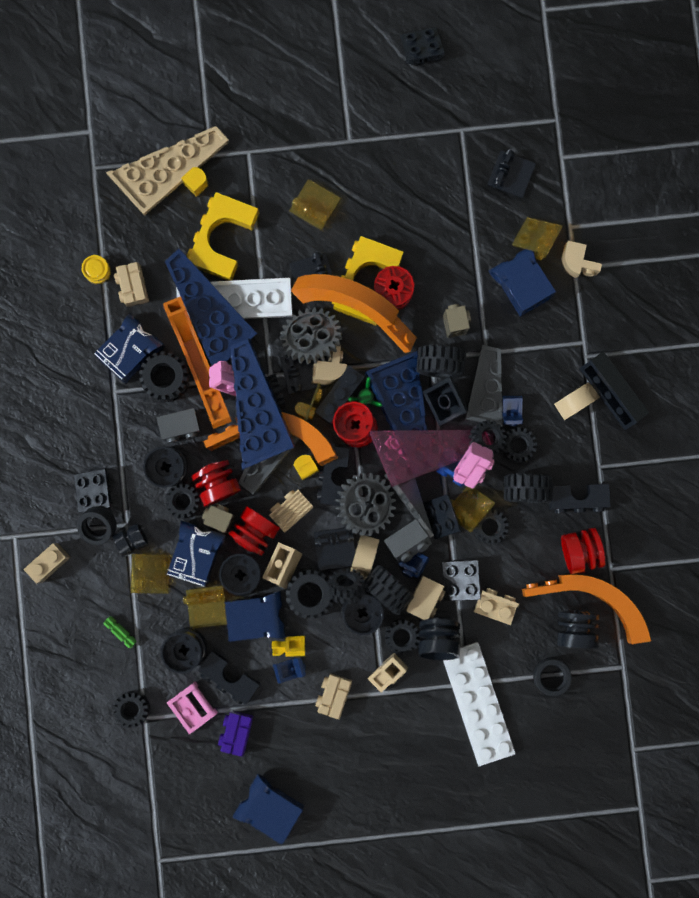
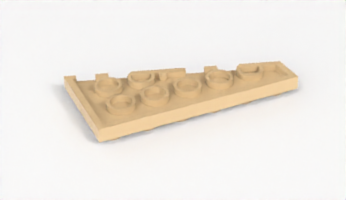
(160, 173)

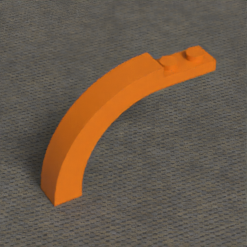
(359, 297)
(197, 361)
(298, 427)
(629, 615)

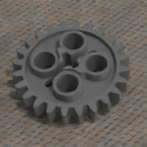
(311, 335)
(351, 497)

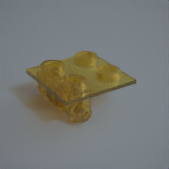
(314, 204)
(537, 236)
(308, 411)
(471, 508)
(149, 573)
(206, 607)

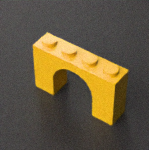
(221, 210)
(367, 254)

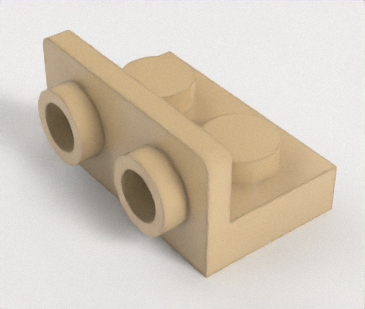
(496, 607)

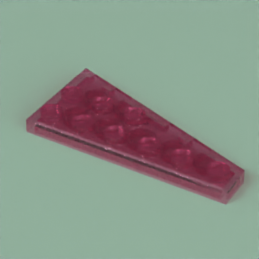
(416, 453)

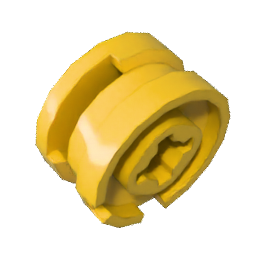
(96, 269)

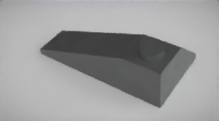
(411, 497)

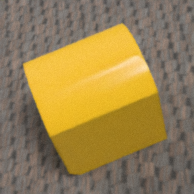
(195, 180)
(305, 466)

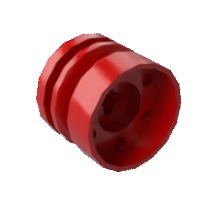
(397, 276)
(349, 415)
(216, 483)
(254, 531)
(588, 549)

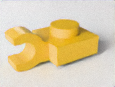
(291, 646)

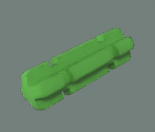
(120, 632)

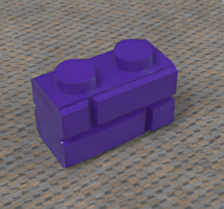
(236, 733)

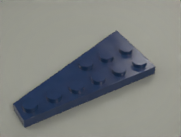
(211, 314)
(400, 393)
(258, 414)

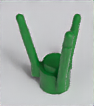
(366, 396)

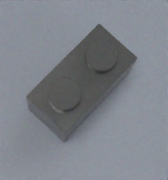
(179, 425)
(408, 542)

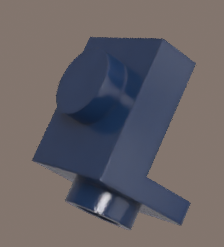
(512, 410)
(415, 566)
(289, 669)

